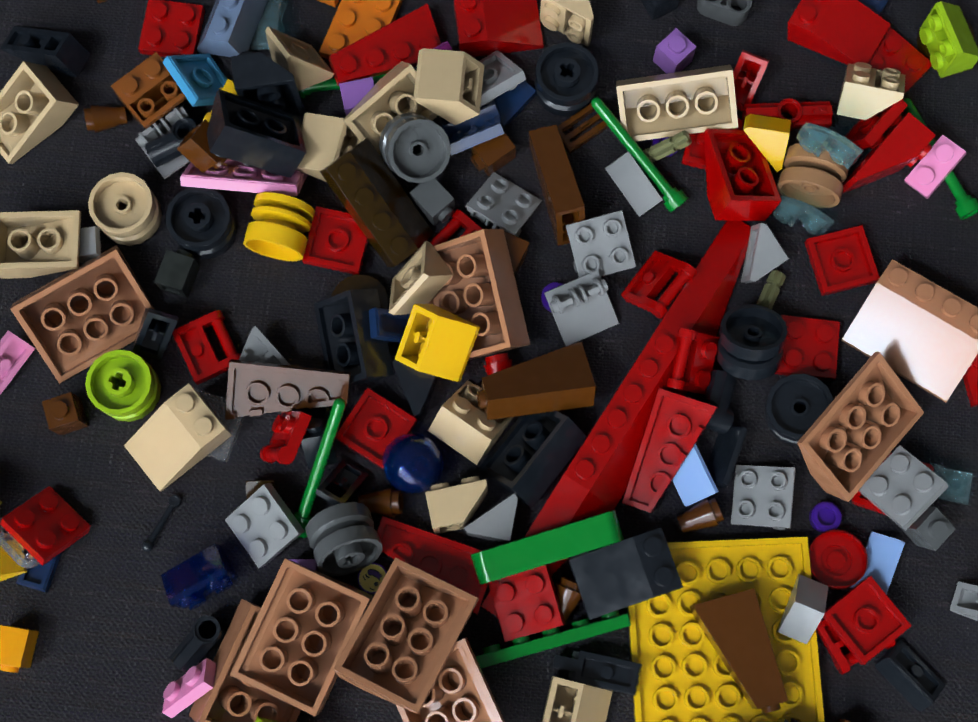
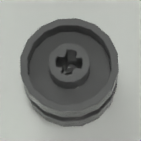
(430, 154)
(343, 539)

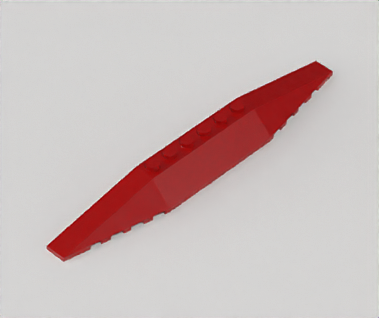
(607, 457)

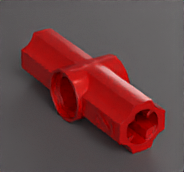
(801, 112)

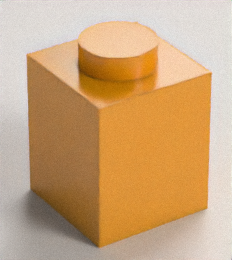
(16, 648)

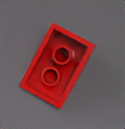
(497, 25)
(838, 29)
(901, 146)
(738, 177)

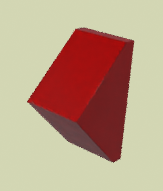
(747, 77)

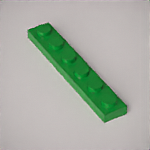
(552, 638)

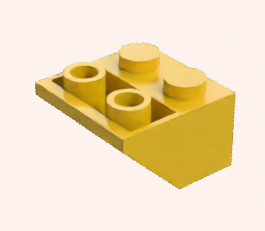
(437, 342)

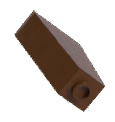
(556, 180)
(539, 385)
(743, 644)

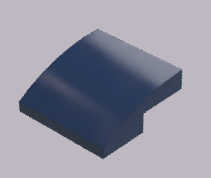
(475, 130)

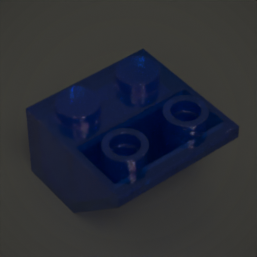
(198, 577)

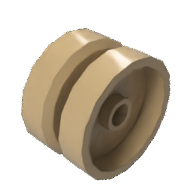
(125, 208)

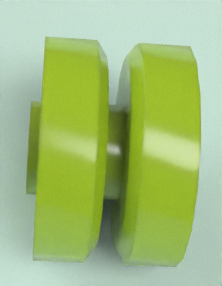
(106, 382)

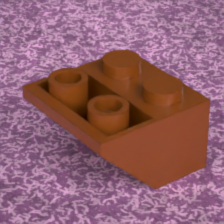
(148, 91)

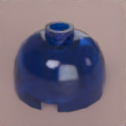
(413, 463)

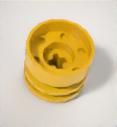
(279, 226)

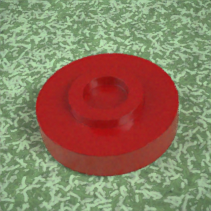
(837, 559)

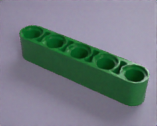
(547, 547)

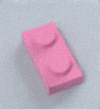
(935, 166)
(12, 357)
(189, 687)

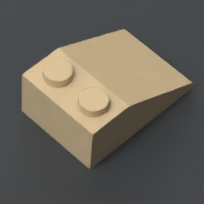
(386, 99)
(31, 109)
(38, 243)
(176, 437)

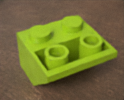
(948, 40)

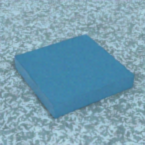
(196, 77)

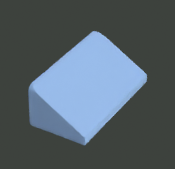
(694, 480)
(883, 557)

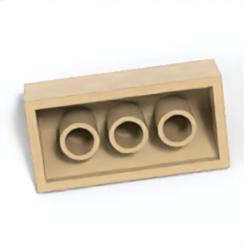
(678, 102)

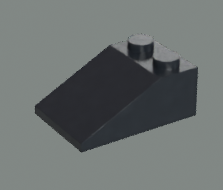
(625, 573)

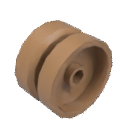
(812, 178)

